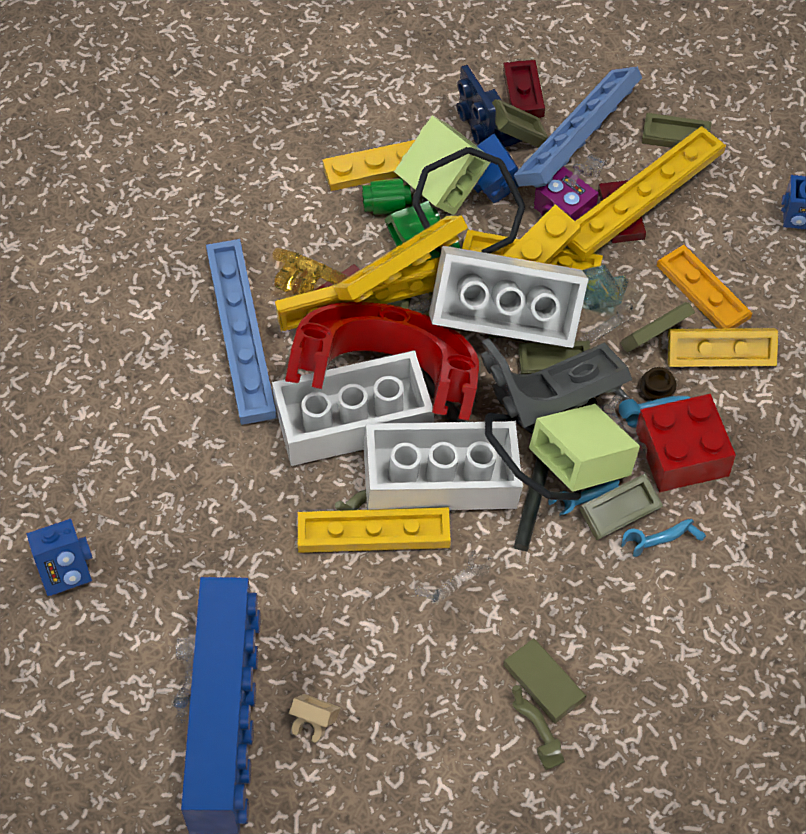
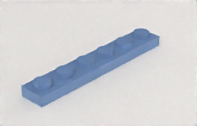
(577, 127)
(241, 332)

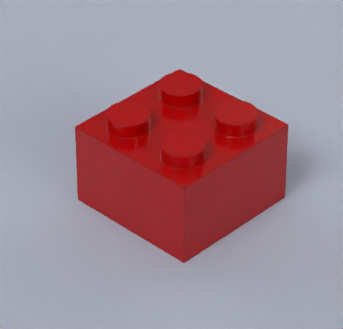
(685, 442)

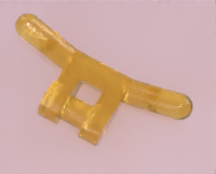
(310, 269)

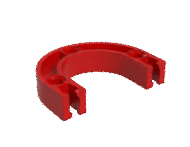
(388, 330)

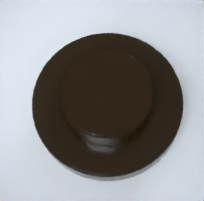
(658, 383)

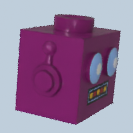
(573, 200)

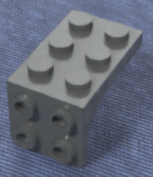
(556, 387)

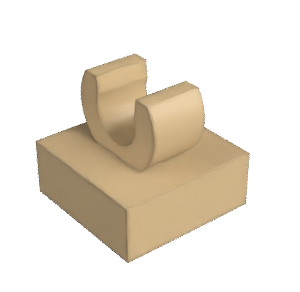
(314, 711)

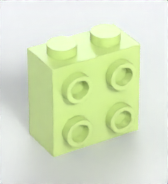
(451, 183)
(584, 447)

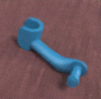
(630, 409)
(587, 495)
(661, 537)

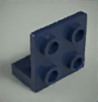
(477, 109)

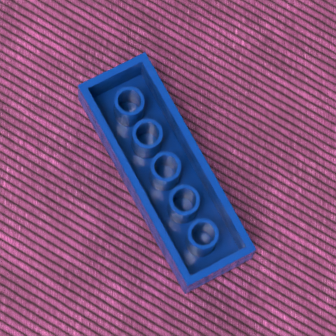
(220, 707)

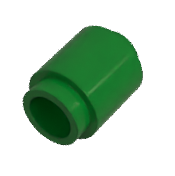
(386, 196)

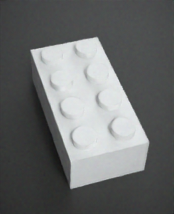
(507, 296)
(335, 418)
(440, 466)

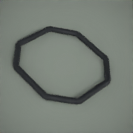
(469, 150)
(489, 418)

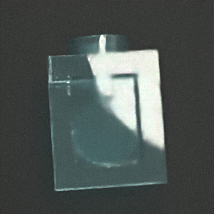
(603, 288)

